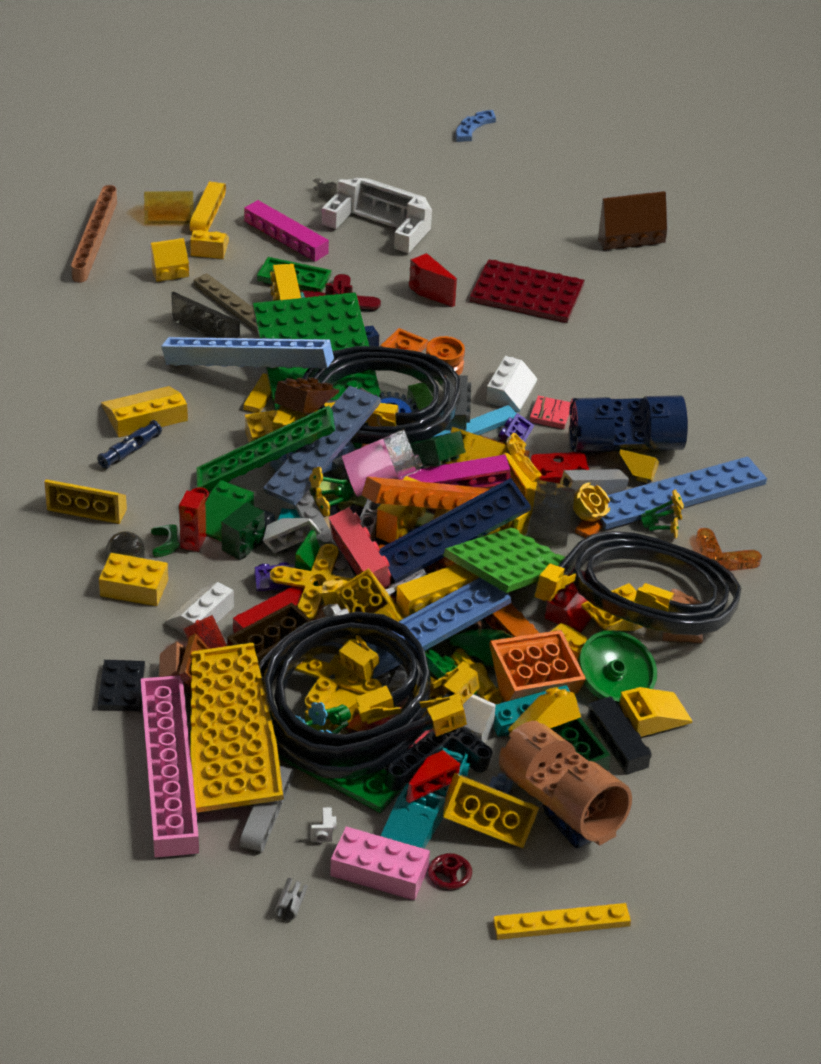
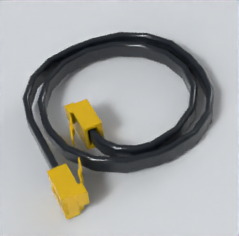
(443, 713)

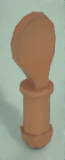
(690, 599)

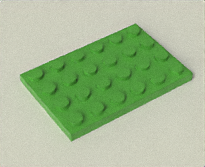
(504, 559)

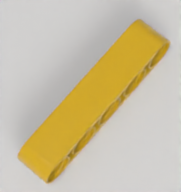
(208, 206)

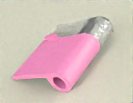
(385, 458)

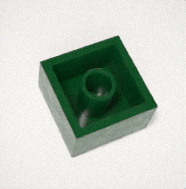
(243, 531)

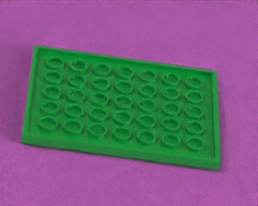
(319, 318)

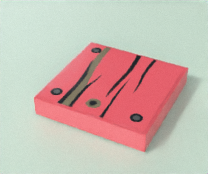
(550, 412)

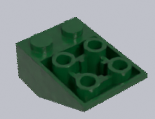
(477, 642)

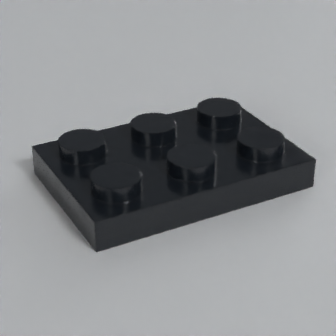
(121, 685)

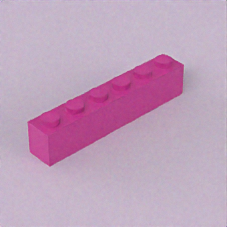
(286, 230)
(472, 473)

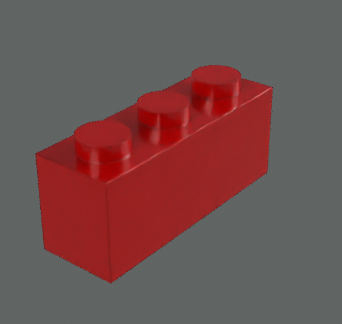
(192, 521)

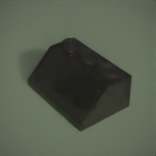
(551, 513)

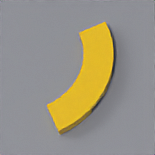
(517, 449)

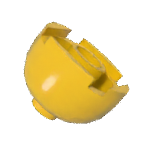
(590, 503)

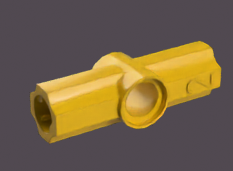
(485, 683)

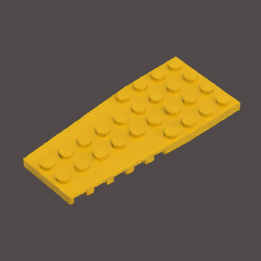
(231, 731)

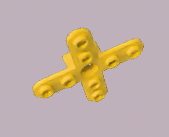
(320, 572)
(325, 687)

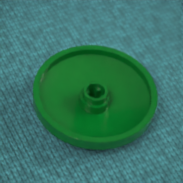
(615, 664)

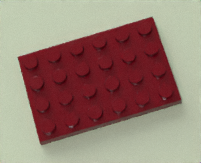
(527, 290)

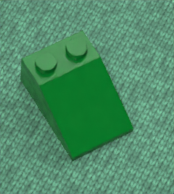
(221, 503)

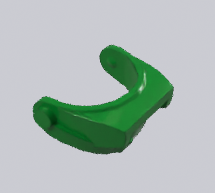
(172, 542)

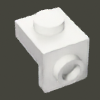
(323, 832)

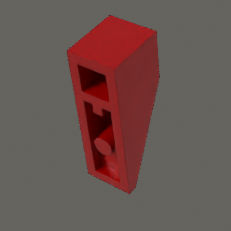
(432, 775)

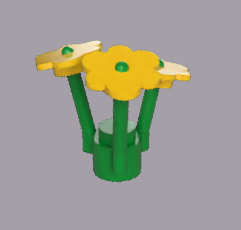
(343, 490)
(650, 517)

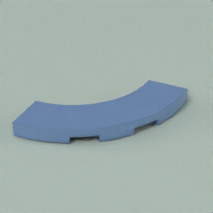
(469, 124)

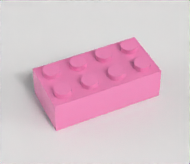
(380, 863)

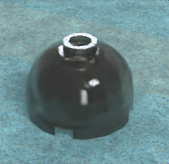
(126, 544)

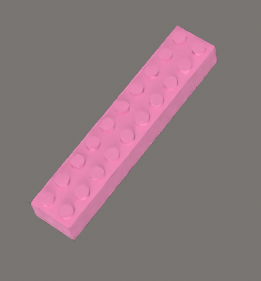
(169, 767)

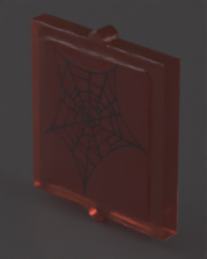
(207, 631)

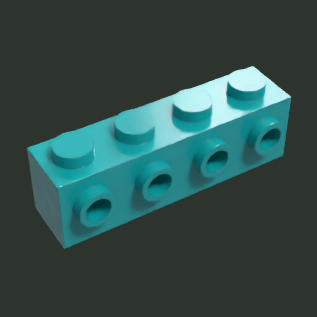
(510, 711)

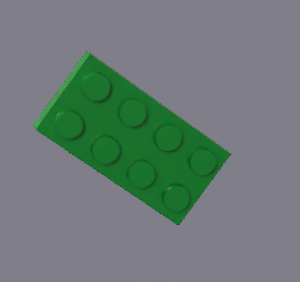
(308, 277)

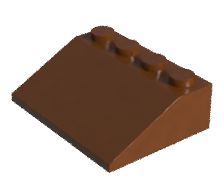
(633, 220)

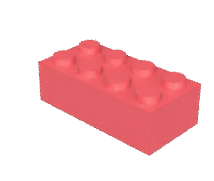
(357, 547)

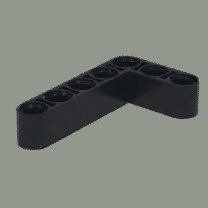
(458, 740)

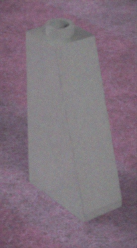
(609, 480)

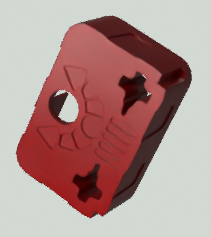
(553, 471)

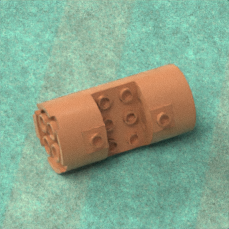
(566, 782)

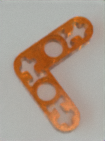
(747, 558)

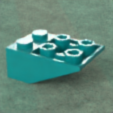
(414, 821)

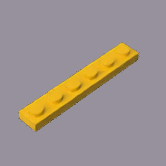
(561, 921)

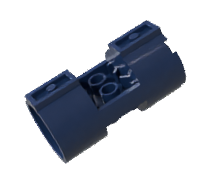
(628, 424)

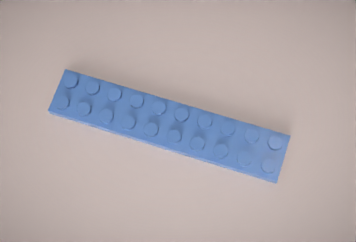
(692, 487)

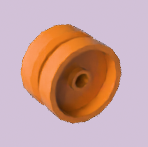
(449, 350)

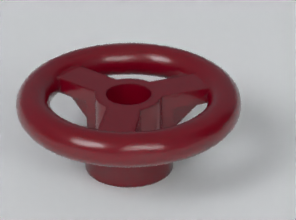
(449, 867)

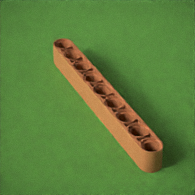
(94, 234)

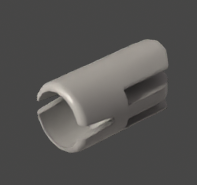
(289, 901)

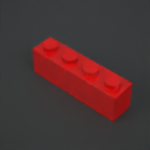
(274, 603)

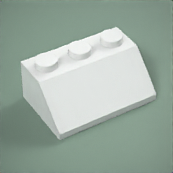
(511, 384)
(210, 600)

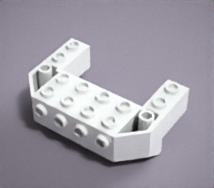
(381, 204)

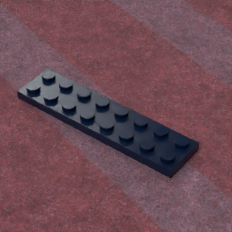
(455, 527)

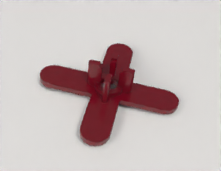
(341, 286)

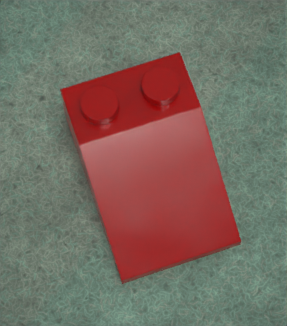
(432, 280)

